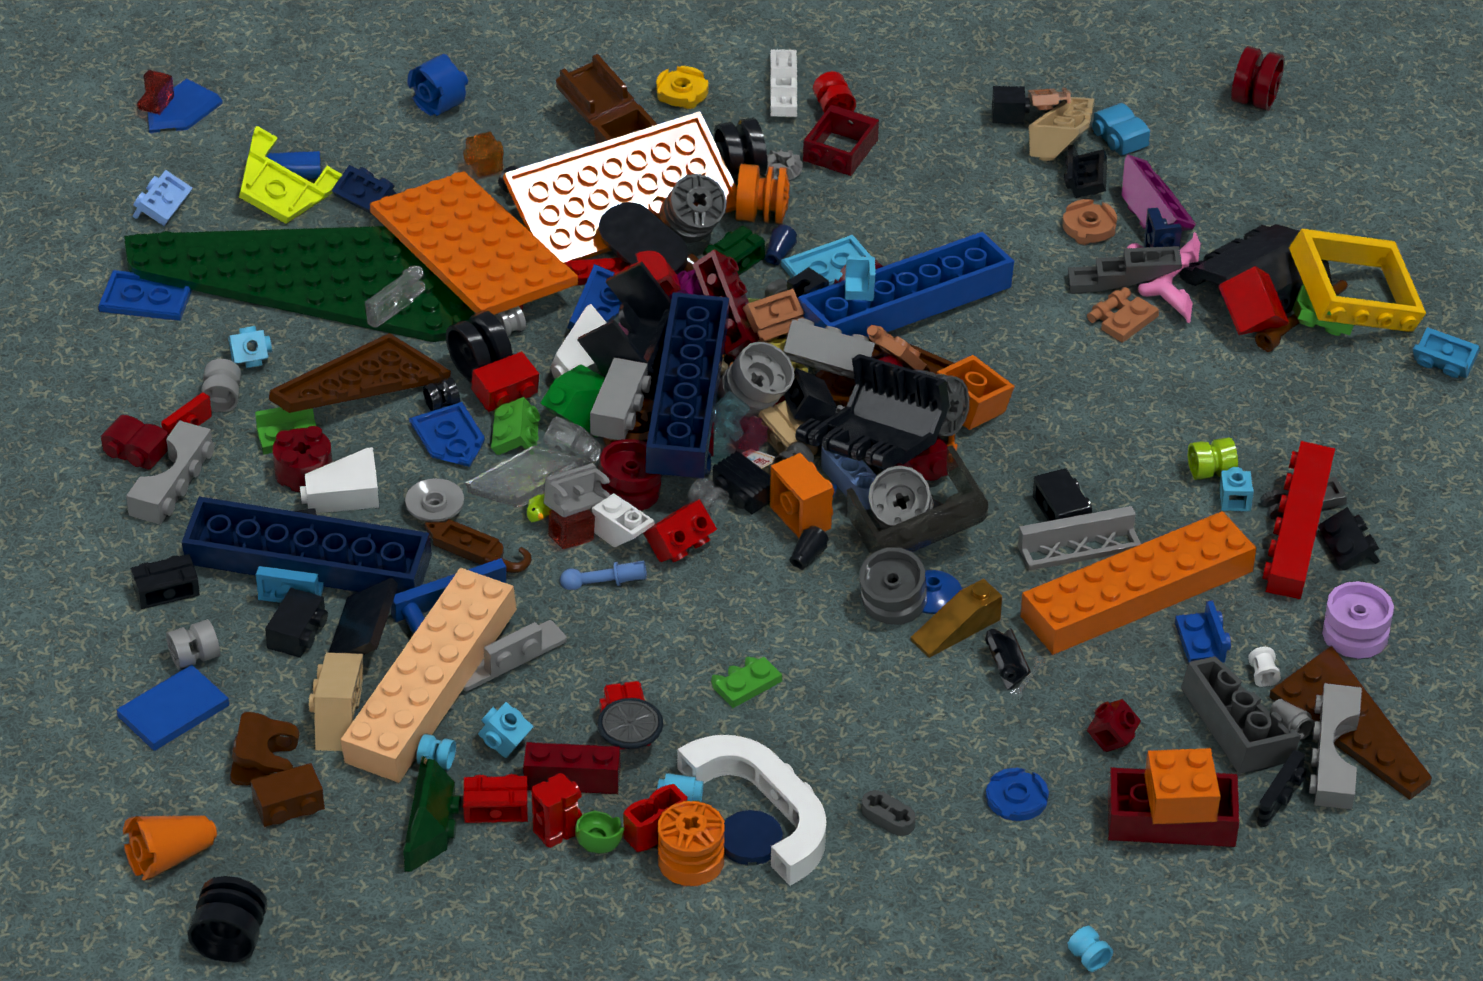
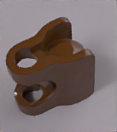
(255, 744)

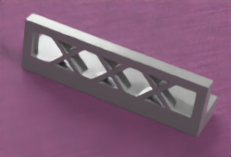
(1076, 533)

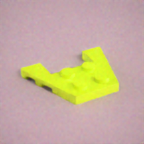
(276, 187)

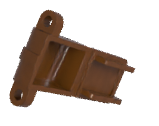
(603, 100)

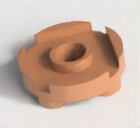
(1101, 224)

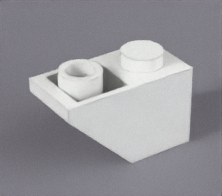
(619, 521)

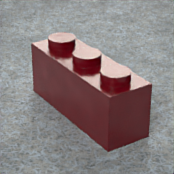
(590, 766)

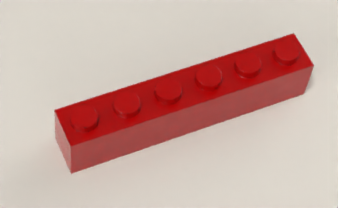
(1300, 519)

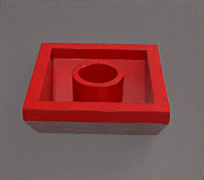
(1253, 302)

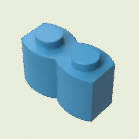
(1121, 129)

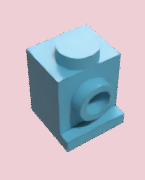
(1236, 482)

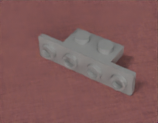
(516, 650)

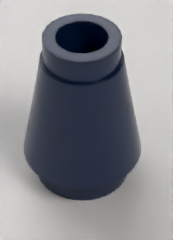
(780, 244)

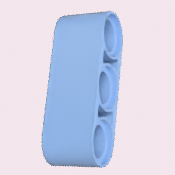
(848, 474)

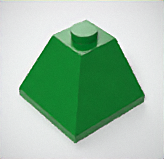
(574, 395)

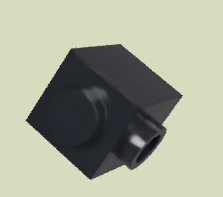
(1009, 104)

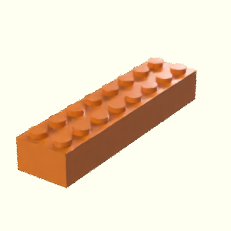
(1137, 582)

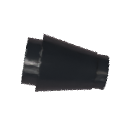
(809, 546)

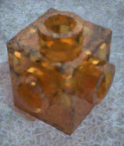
(484, 154)

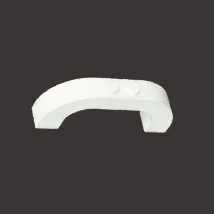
(742, 757)

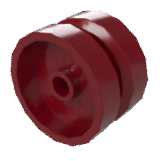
(1257, 78)
(625, 467)

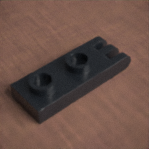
(1281, 788)

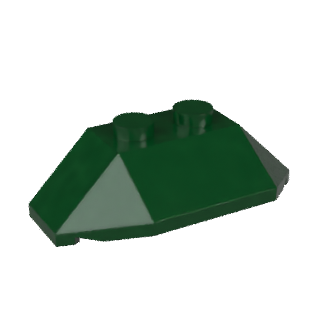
(431, 815)

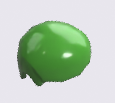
(598, 832)

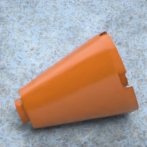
(165, 841)

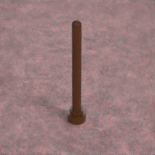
(1270, 338)

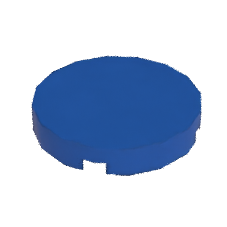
(1023, 801)

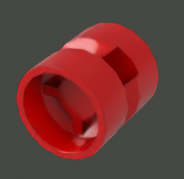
(833, 90)

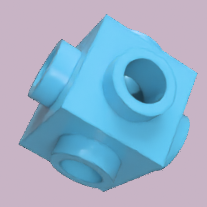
(239, 350)
(504, 729)

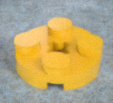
(670, 88)

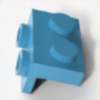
(1446, 353)

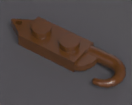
(473, 544)

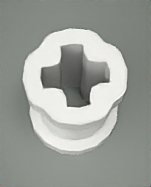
(1265, 670)

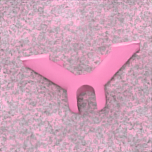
(1163, 285)

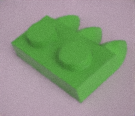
(747, 681)

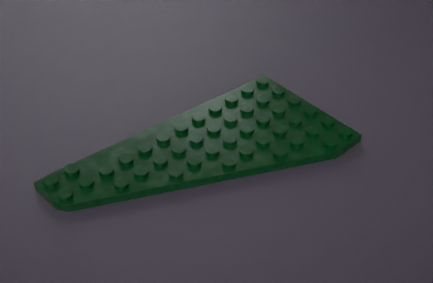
(300, 271)

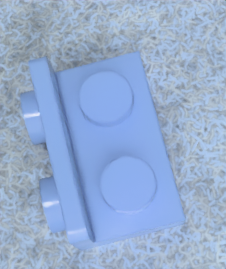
(163, 198)

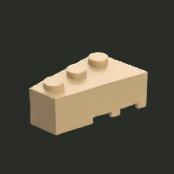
(335, 698)

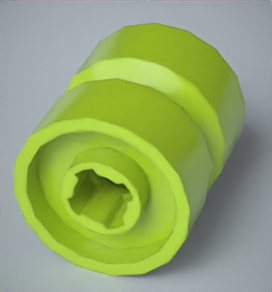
(1210, 459)

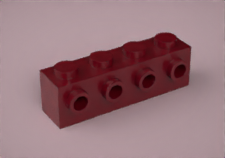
(720, 278)

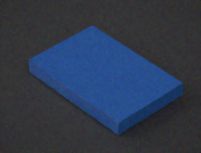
(144, 298)
(172, 707)

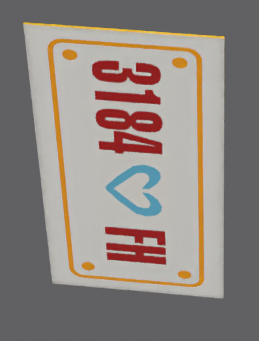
(759, 458)

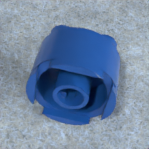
(437, 85)

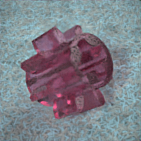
(754, 433)

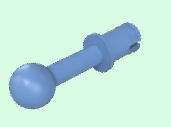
(573, 579)

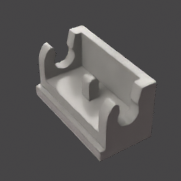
(575, 490)

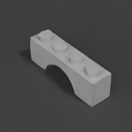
(156, 495)
(1334, 778)

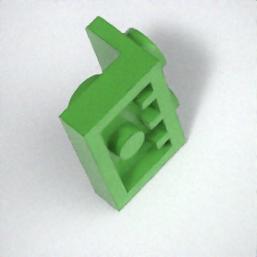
(274, 420)

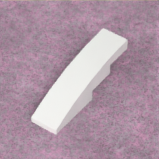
(783, 83)

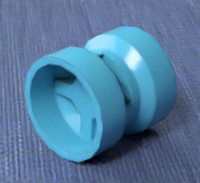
(441, 750)
(1086, 944)

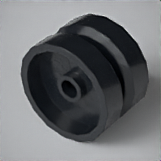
(741, 145)
(477, 342)

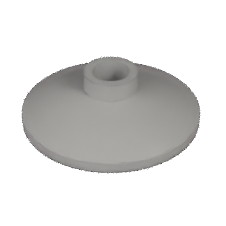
(434, 500)

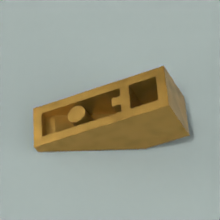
(960, 618)

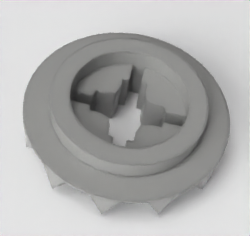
(792, 162)

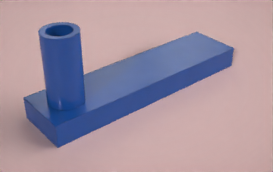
(415, 601)

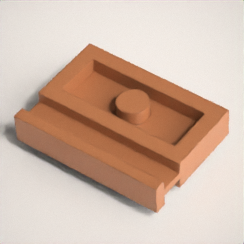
(1046, 98)
(773, 315)

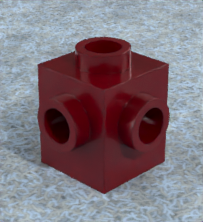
(1113, 725)

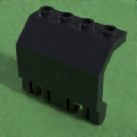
(1261, 247)
(887, 418)

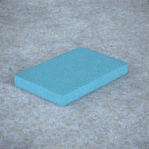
(825, 259)

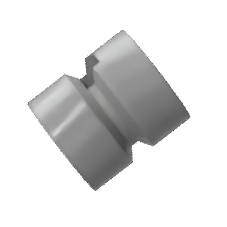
(222, 384)
(203, 641)

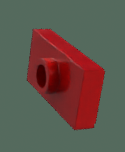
(193, 412)

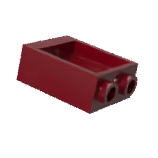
(836, 120)

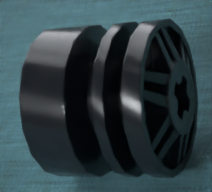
(227, 919)

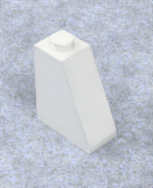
(571, 352)
(343, 484)

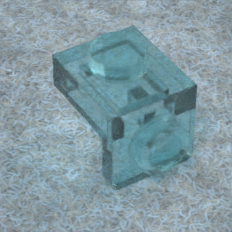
(728, 414)

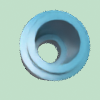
(688, 785)

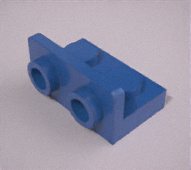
(1203, 634)

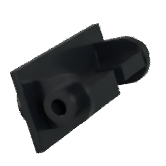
(1007, 656)

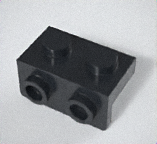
(1085, 172)
(1347, 539)

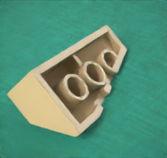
(1059, 128)

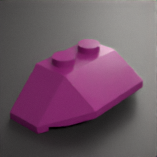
(1146, 190)

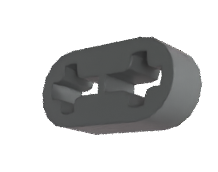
(888, 813)

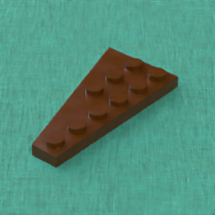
(367, 371)

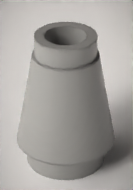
(1293, 717)

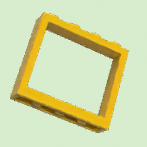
(1314, 246)

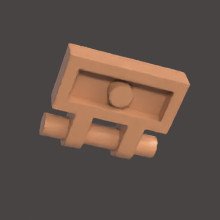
(1128, 319)
(896, 346)

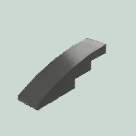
(1117, 272)

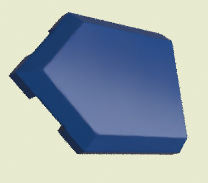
(187, 107)
(449, 434)

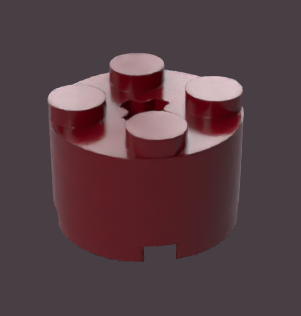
(299, 453)

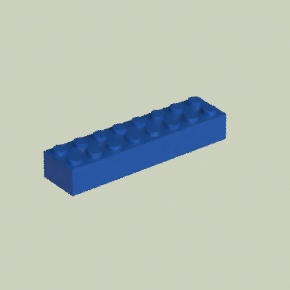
(916, 287)

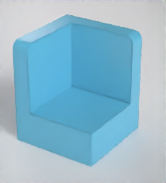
(860, 278)

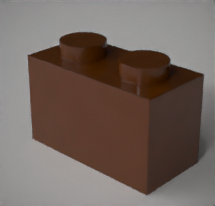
(287, 794)

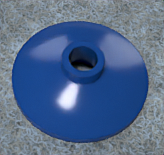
(940, 590)

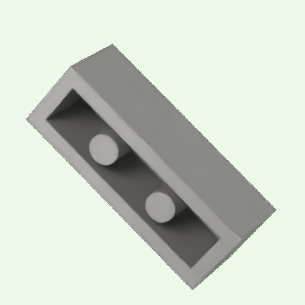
(825, 348)
(619, 399)

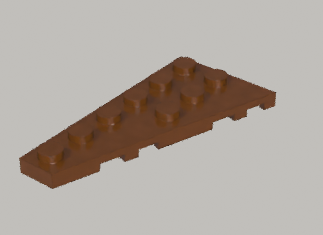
(1375, 741)

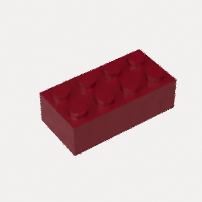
(1132, 820)

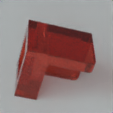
(158, 92)
(571, 529)

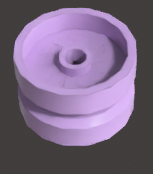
(1358, 619)

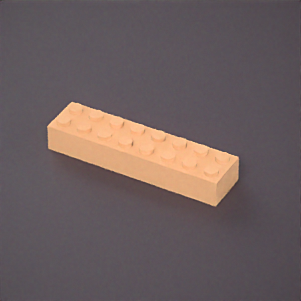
(428, 674)

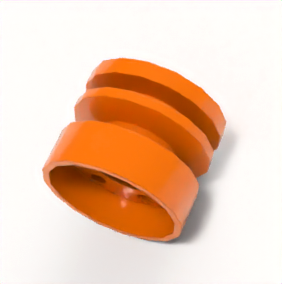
(761, 194)
(691, 843)

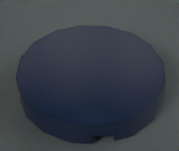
(750, 836)

